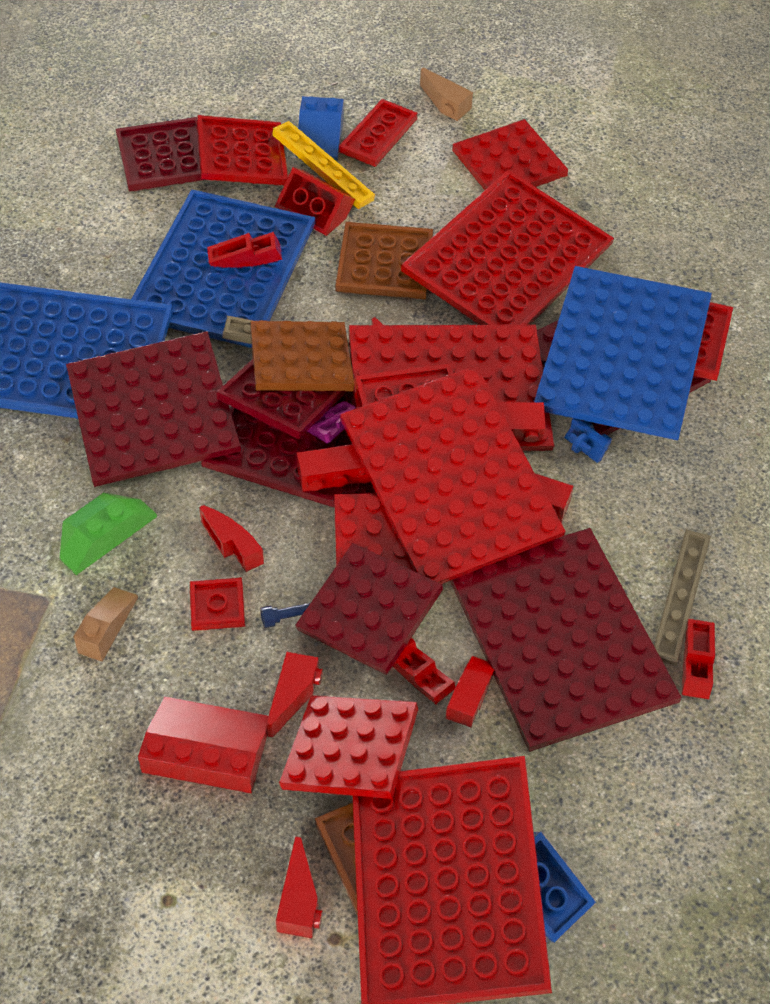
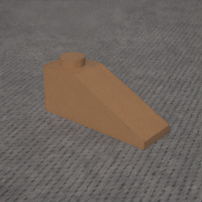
(446, 95)
(104, 623)

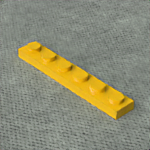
(322, 163)

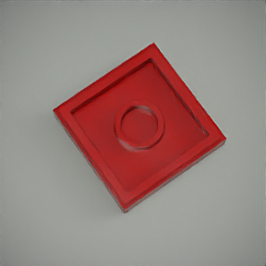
(217, 604)

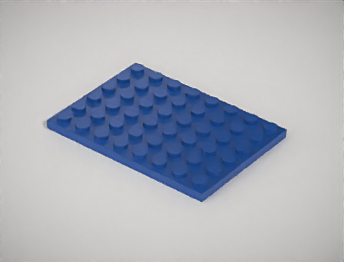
(207, 293)
(57, 327)
(624, 352)

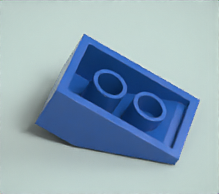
(322, 122)
(561, 891)

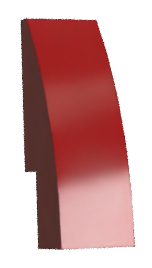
(245, 251)
(232, 538)
(698, 659)
(470, 692)

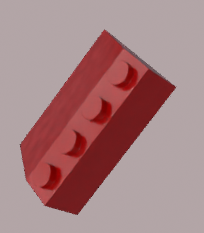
(204, 744)

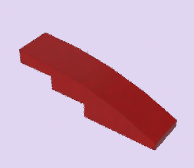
(423, 674)

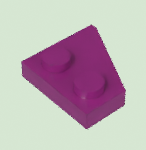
(330, 424)

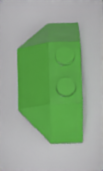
(100, 528)

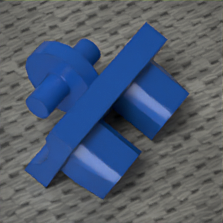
(587, 440)

